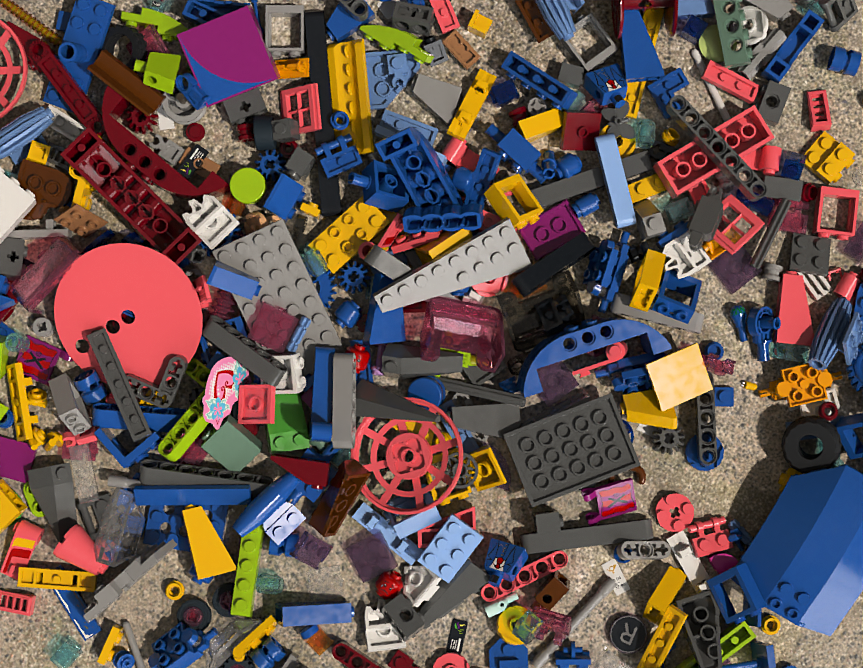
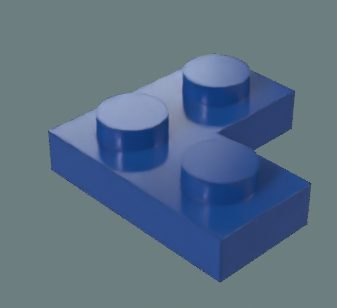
(664, 90)

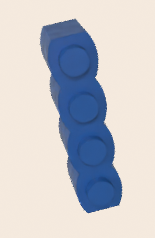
(448, 218)

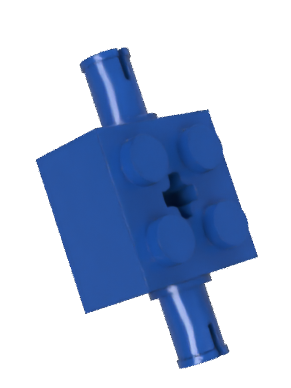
(517, 152)
(381, 186)
(304, 489)

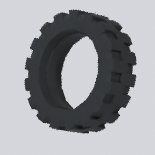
(138, 44)

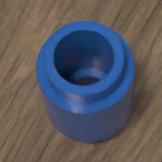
(586, 205)

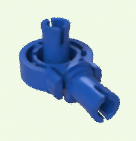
(762, 329)

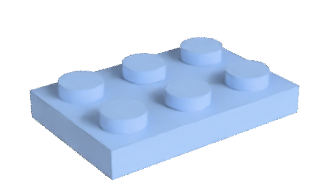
(450, 548)

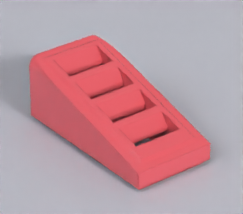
(823, 122)
(29, 604)

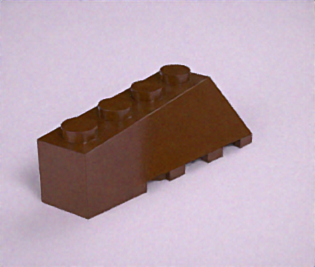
(339, 497)

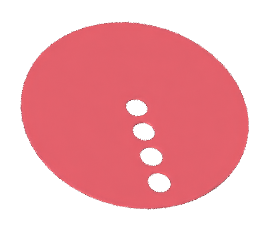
(136, 280)

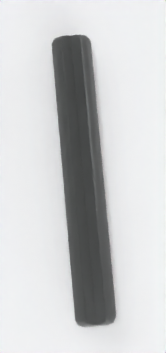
(770, 233)

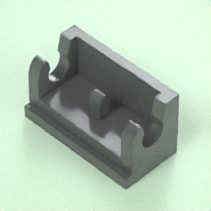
(783, 187)

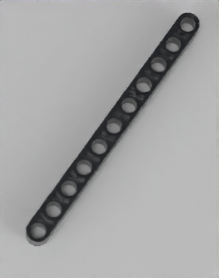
(320, 74)

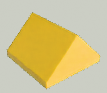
(489, 469)

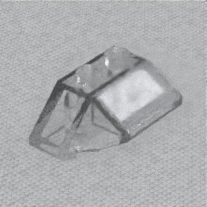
(119, 529)
(232, 634)

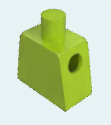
(159, 70)

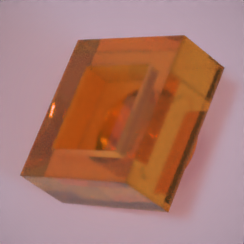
(320, 641)

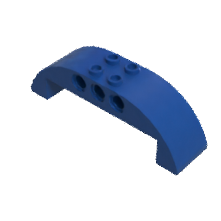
(420, 169)
(552, 348)

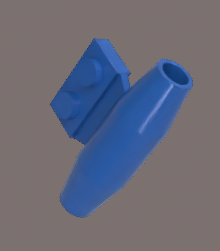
(272, 511)

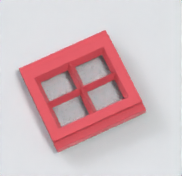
(303, 106)
(737, 225)

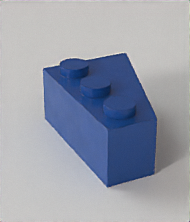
(206, 10)

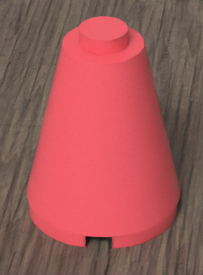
(79, 551)

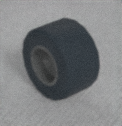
(263, 133)

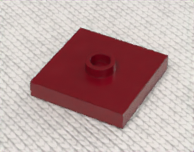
(579, 130)

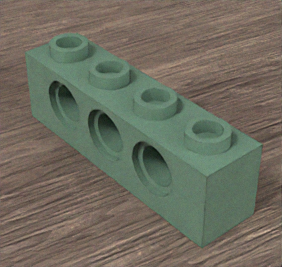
(742, 56)

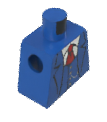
(607, 85)
(504, 561)

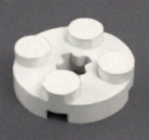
(759, 21)

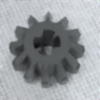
(668, 445)

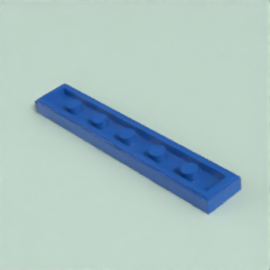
(193, 495)

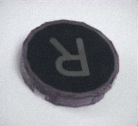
(628, 633)

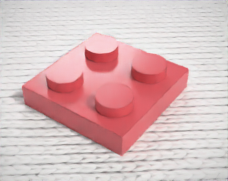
(256, 404)

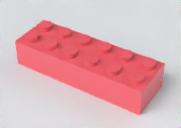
(692, 166)

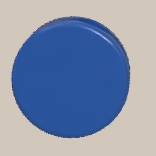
(428, 389)

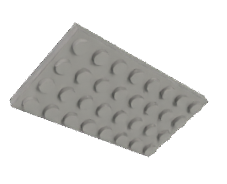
(285, 284)

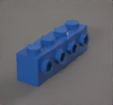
(539, 80)

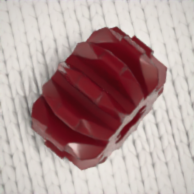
(137, 124)

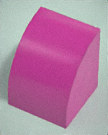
(721, 561)

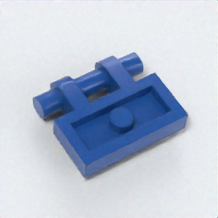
(340, 161)

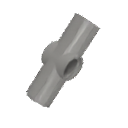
(763, 53)

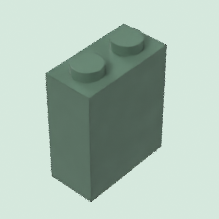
(231, 444)

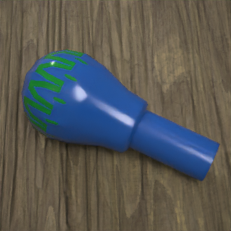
(738, 316)

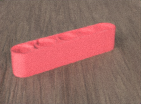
(533, 575)

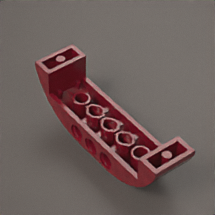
(125, 142)
(130, 196)

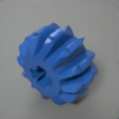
(270, 159)
(349, 272)

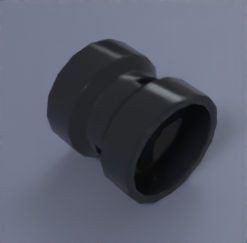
(638, 252)

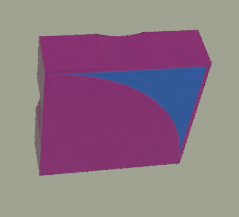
(228, 55)

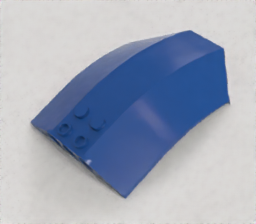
(812, 549)

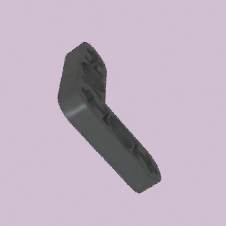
(164, 388)

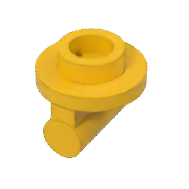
(37, 397)
(39, 438)
(54, 439)

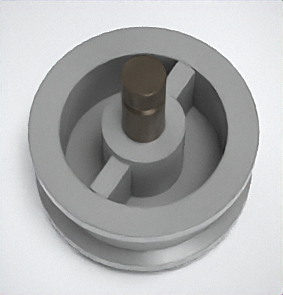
(180, 109)

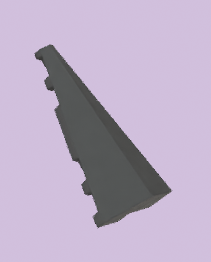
(379, 403)
(451, 595)

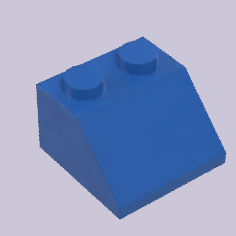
(284, 198)

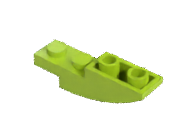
(165, 25)
(392, 38)

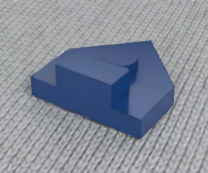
(508, 656)

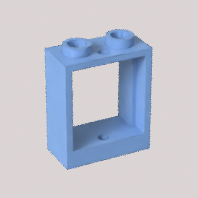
(414, 522)

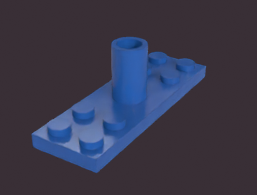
(82, 44)

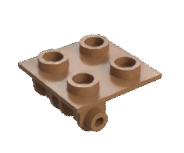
(79, 220)

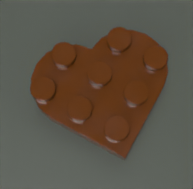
(50, 187)

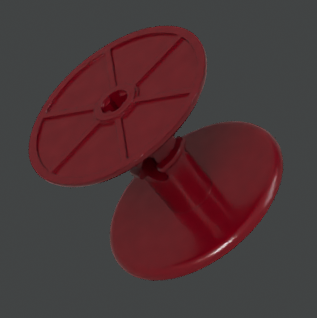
(670, 13)

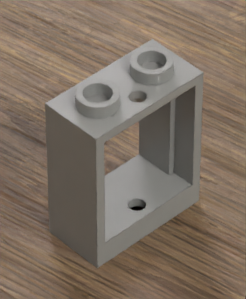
(285, 11)
(611, 48)
(69, 404)

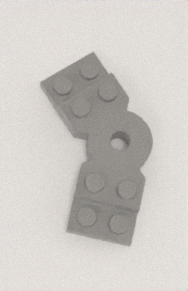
(133, 573)

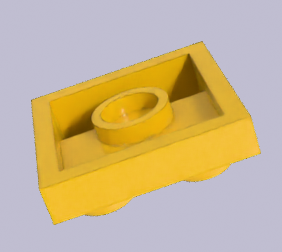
(828, 158)

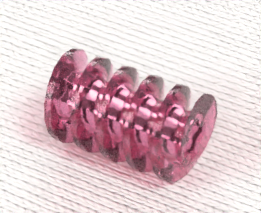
(224, 305)

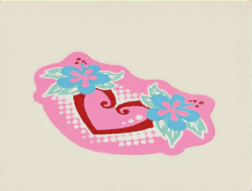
(223, 389)

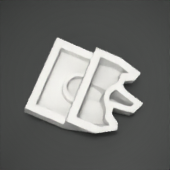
(210, 220)
(682, 258)
(379, 632)

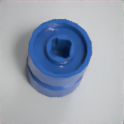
(844, 60)
(89, 385)
(285, 547)
(268, 654)

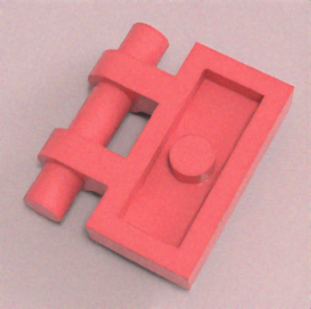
(713, 542)

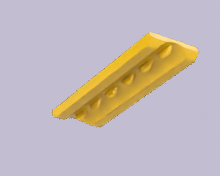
(351, 92)

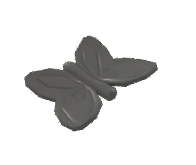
(618, 122)

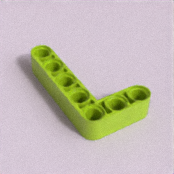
(186, 422)

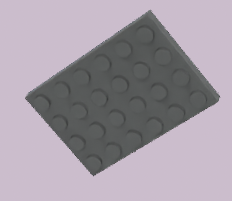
(571, 450)

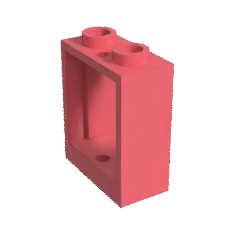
(839, 193)

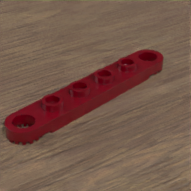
(67, 86)

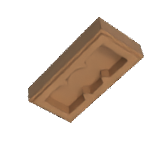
(461, 49)
(205, 167)

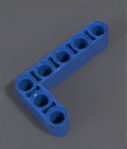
(322, 395)

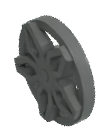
(464, 472)

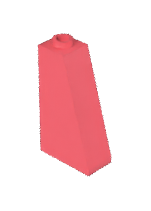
(793, 311)

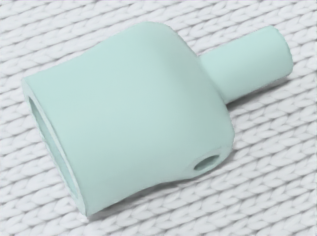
(499, 605)

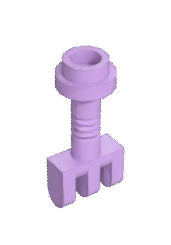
(377, 369)

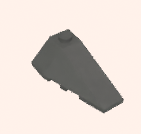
(406, 362)
(55, 495)
(702, 628)

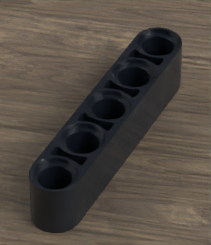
(552, 264)

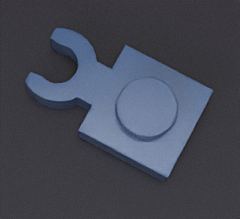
(397, 66)

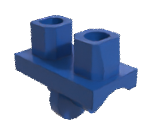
(572, 656)

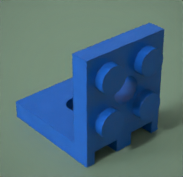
(121, 454)

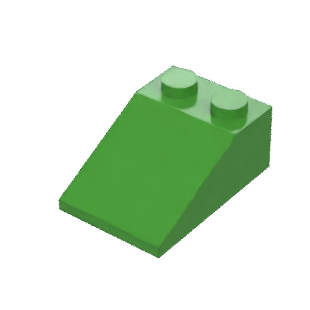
(289, 426)

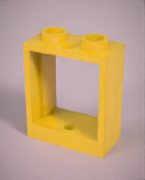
(503, 206)
(647, 280)
(460, 494)

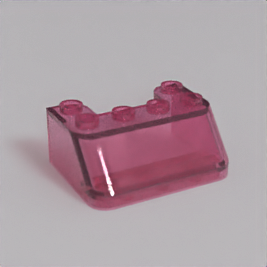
(45, 273)
(465, 329)

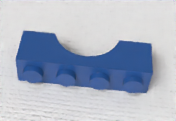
(792, 47)

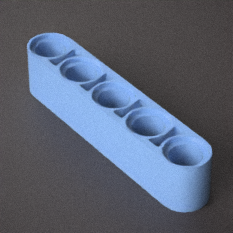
(615, 180)

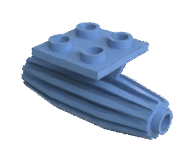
(558, 16)
(18, 134)
(836, 334)

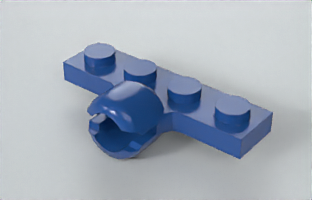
(477, 182)

